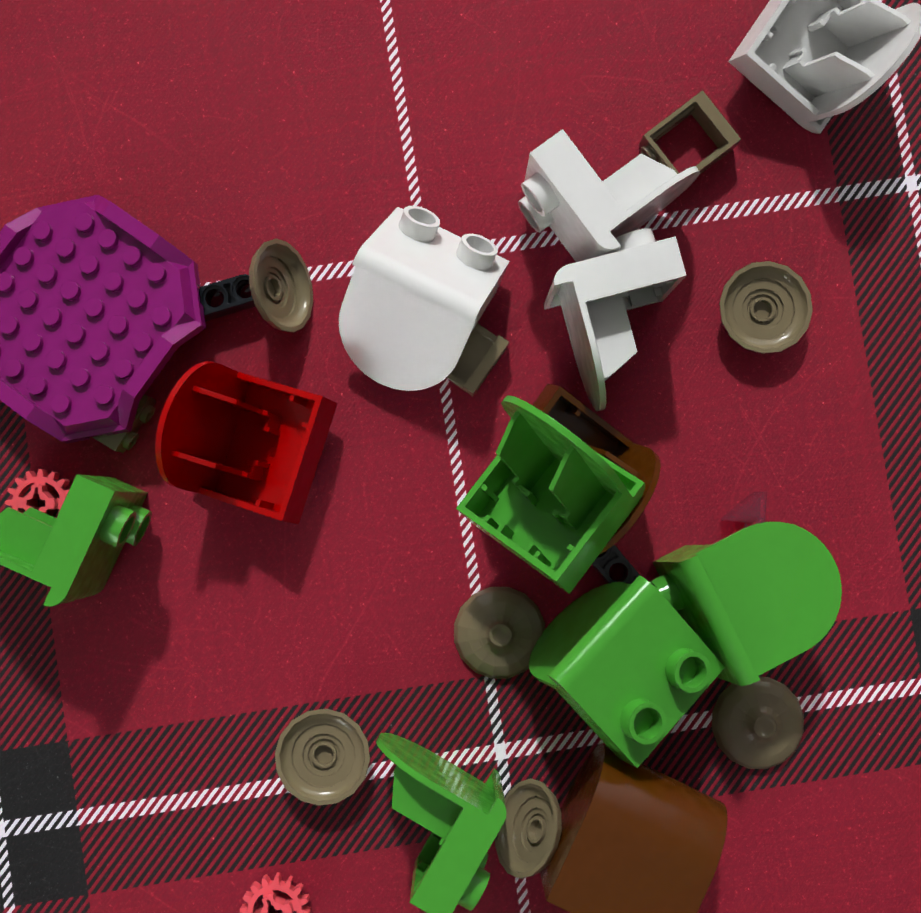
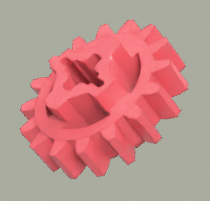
(40, 490)
(273, 897)

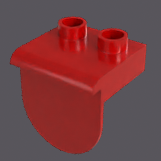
(242, 440)

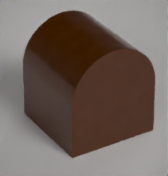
(633, 841)

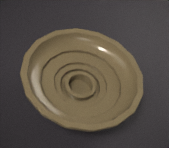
(281, 286)
(765, 307)
(498, 631)
(758, 723)
(322, 757)
(530, 829)

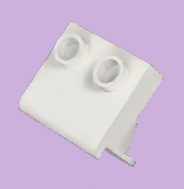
(825, 53)
(591, 213)
(599, 293)
(416, 299)

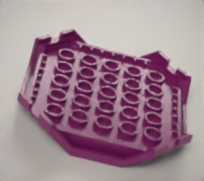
(89, 315)

